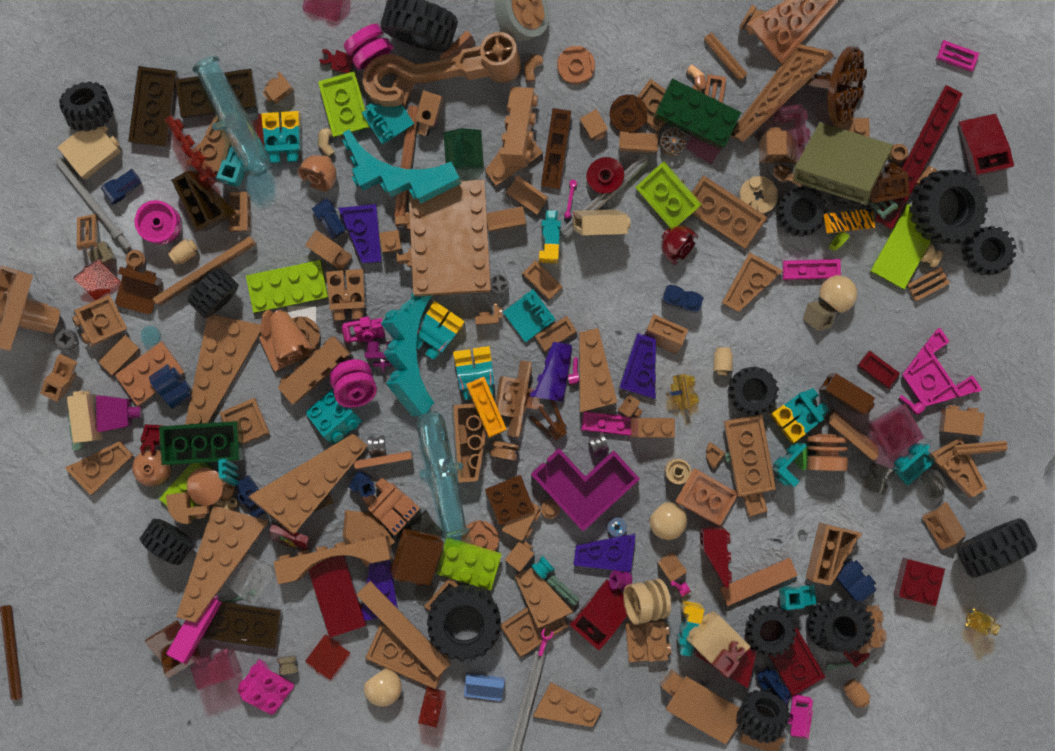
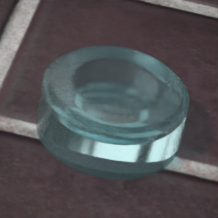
(150, 335)

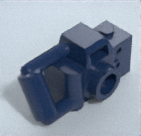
(247, 487)

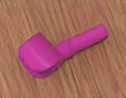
(574, 378)
(916, 409)
(683, 588)
(544, 641)

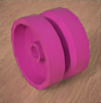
(367, 45)
(169, 219)
(353, 383)

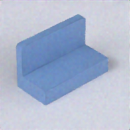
(484, 686)

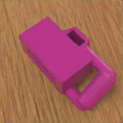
(364, 329)
(801, 717)

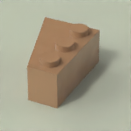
(829, 551)

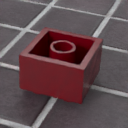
(919, 581)

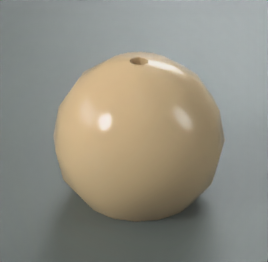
(839, 293)
(668, 521)
(383, 688)

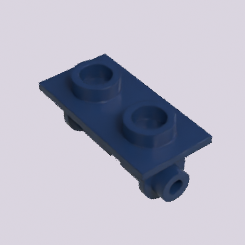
(770, 679)

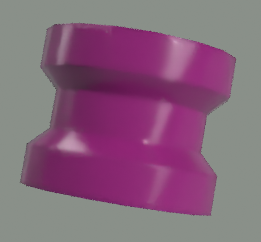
(619, 580)

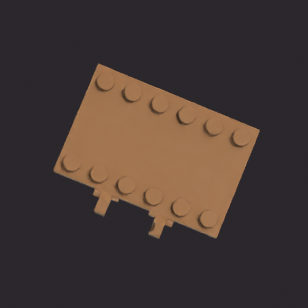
(448, 241)

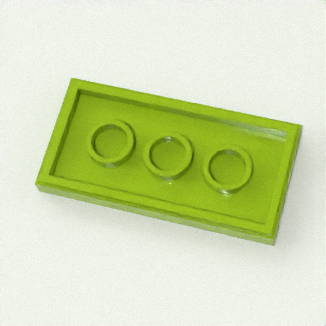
(901, 252)

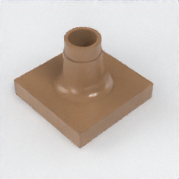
(19, 310)

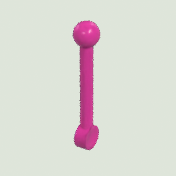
(572, 184)

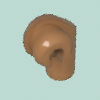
(534, 61)

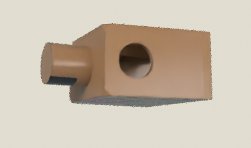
(432, 103)

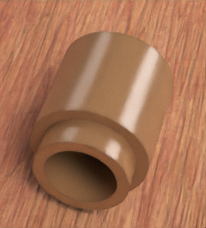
(856, 693)

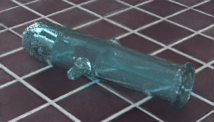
(233, 117)
(442, 474)

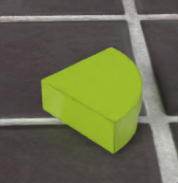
(838, 241)

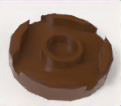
(628, 113)

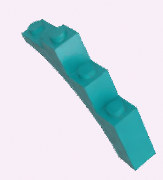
(395, 180)
(402, 354)

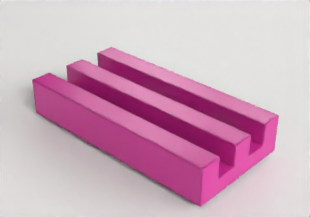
(942, 50)

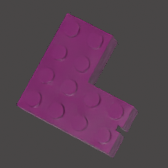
(585, 495)

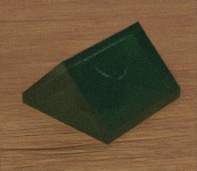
(464, 148)

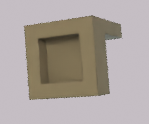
(102, 252)
(819, 315)

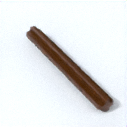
(10, 652)

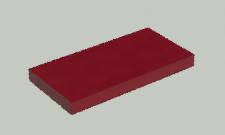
(337, 596)
(795, 666)

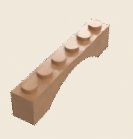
(294, 568)

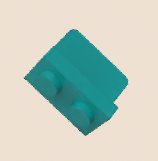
(332, 419)
(913, 463)
(783, 475)

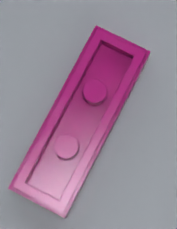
(810, 269)
(606, 423)

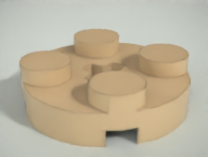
(768, 190)

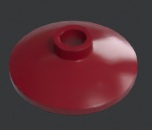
(601, 168)

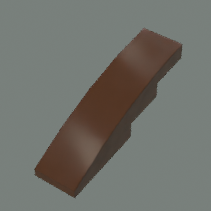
(556, 148)

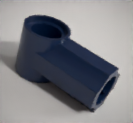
(117, 189)
(327, 215)
(362, 484)

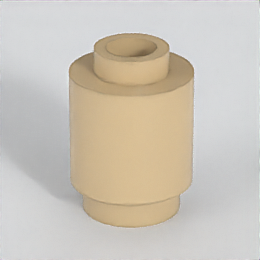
(183, 251)
(723, 361)

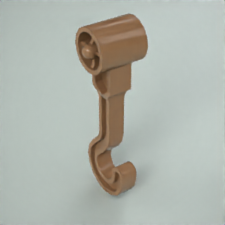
(494, 58)

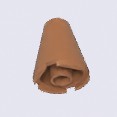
(288, 339)

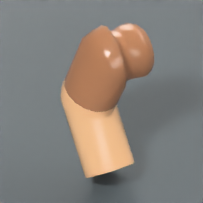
(699, 78)

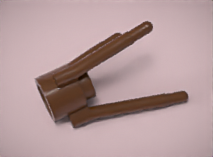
(556, 429)

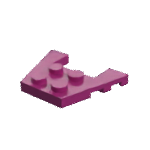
(928, 377)

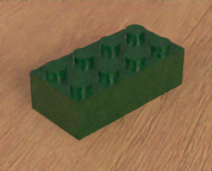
(697, 114)
(201, 442)

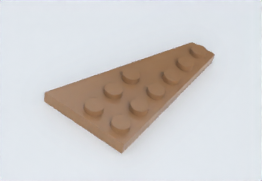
(221, 356)
(302, 489)
(220, 552)

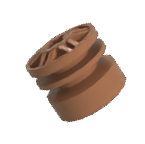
(827, 453)

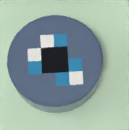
(616, 526)

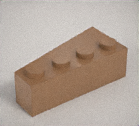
(468, 441)

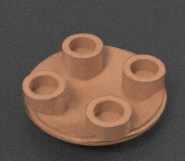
(205, 486)

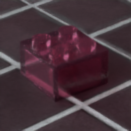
(895, 430)
(215, 669)

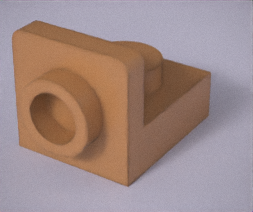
(487, 318)

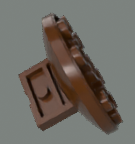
(843, 84)

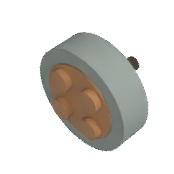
(522, 17)

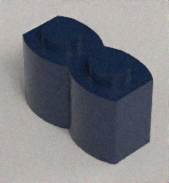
(676, 296)
(170, 386)
(855, 581)

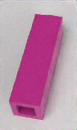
(192, 633)

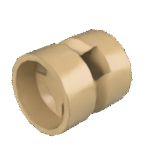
(677, 471)

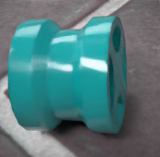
(543, 567)

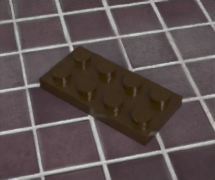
(195, 101)
(151, 106)
(245, 625)

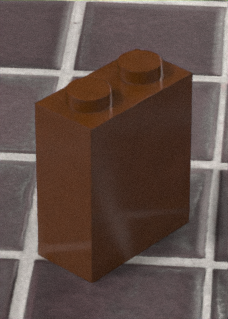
(847, 394)
(416, 557)

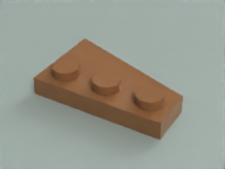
(959, 468)

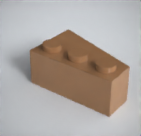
(777, 147)

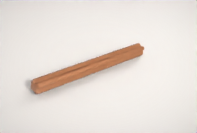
(406, 162)

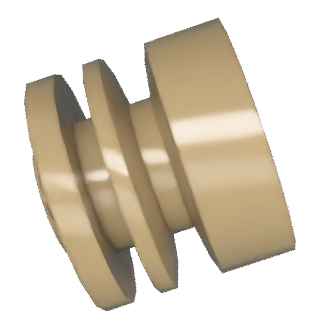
(647, 601)

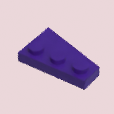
(364, 231)
(640, 367)
(554, 377)
(608, 553)
(381, 577)

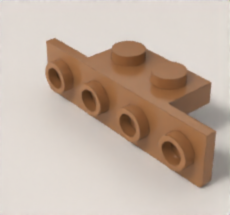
(512, 396)

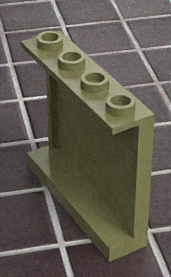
(842, 163)

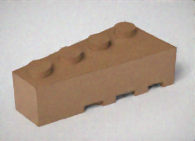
(519, 127)
(314, 370)
(594, 375)

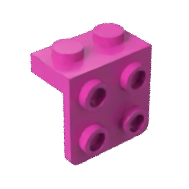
(264, 688)

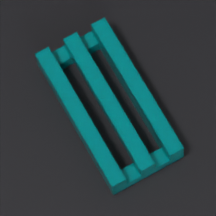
(229, 468)

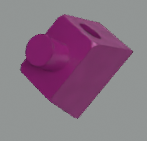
(115, 413)

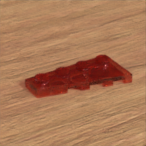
(198, 163)

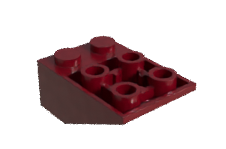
(985, 145)
(714, 546)
(600, 616)

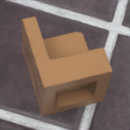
(672, 566)

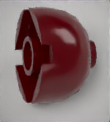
(677, 243)

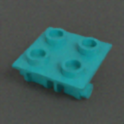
(387, 121)
(529, 315)

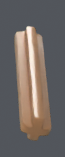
(725, 56)
(978, 448)

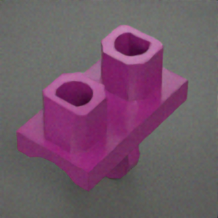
(373, 353)

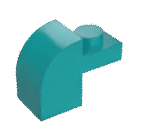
(231, 170)
(797, 597)

